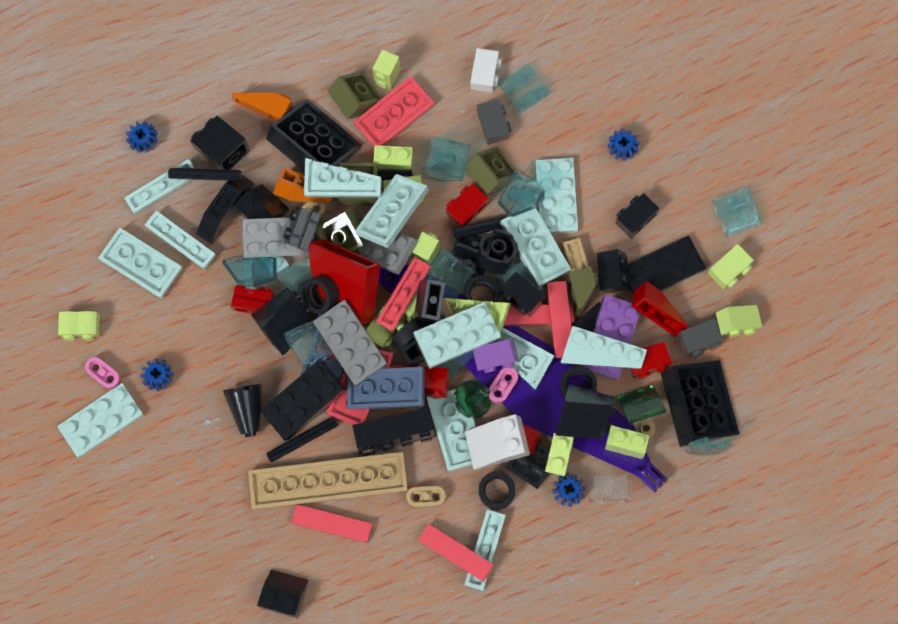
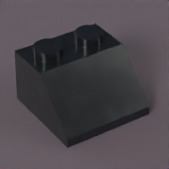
(260, 204)
(283, 593)

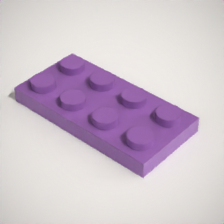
(617, 321)

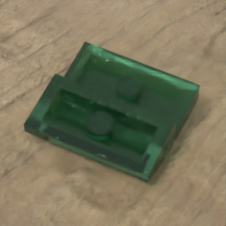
(640, 404)

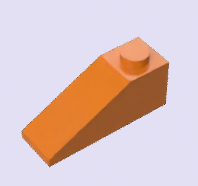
(265, 103)
(291, 187)

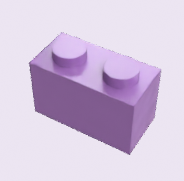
(496, 354)

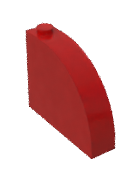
(352, 273)

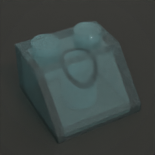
(445, 160)
(521, 194)
(252, 271)

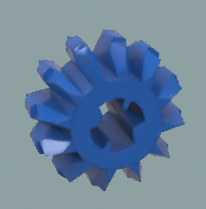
(145, 142)
(630, 143)
(151, 381)
(565, 484)

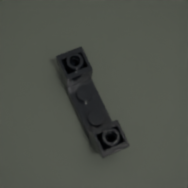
(220, 207)

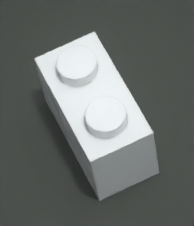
(484, 70)

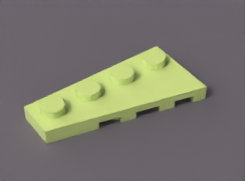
(497, 310)

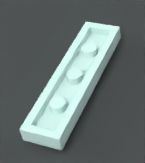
(156, 190)
(180, 240)
(486, 544)

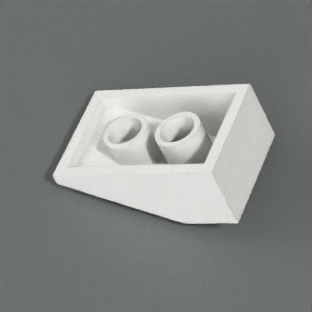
(497, 442)

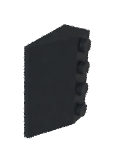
(311, 135)
(699, 402)

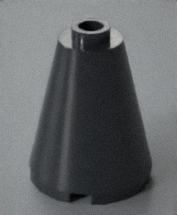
(245, 407)

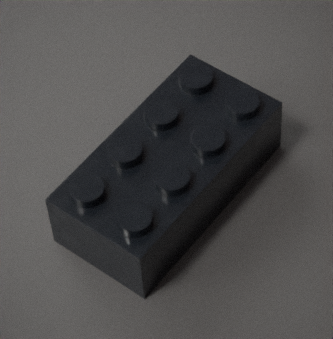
(303, 400)
(393, 431)

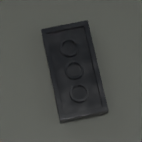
(666, 266)

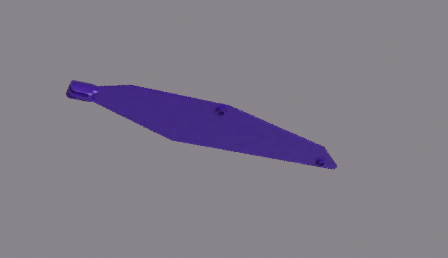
(542, 407)

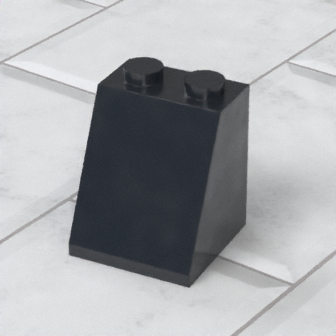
(220, 144)
(280, 316)
(585, 414)

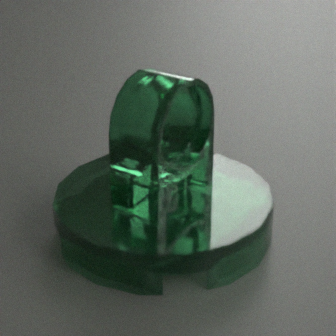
(472, 399)

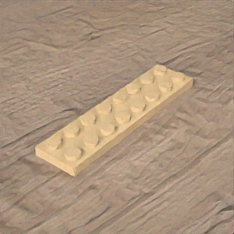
(327, 481)

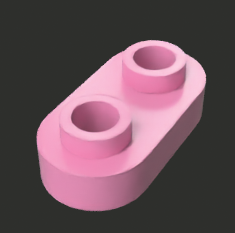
(102, 373)
(502, 385)

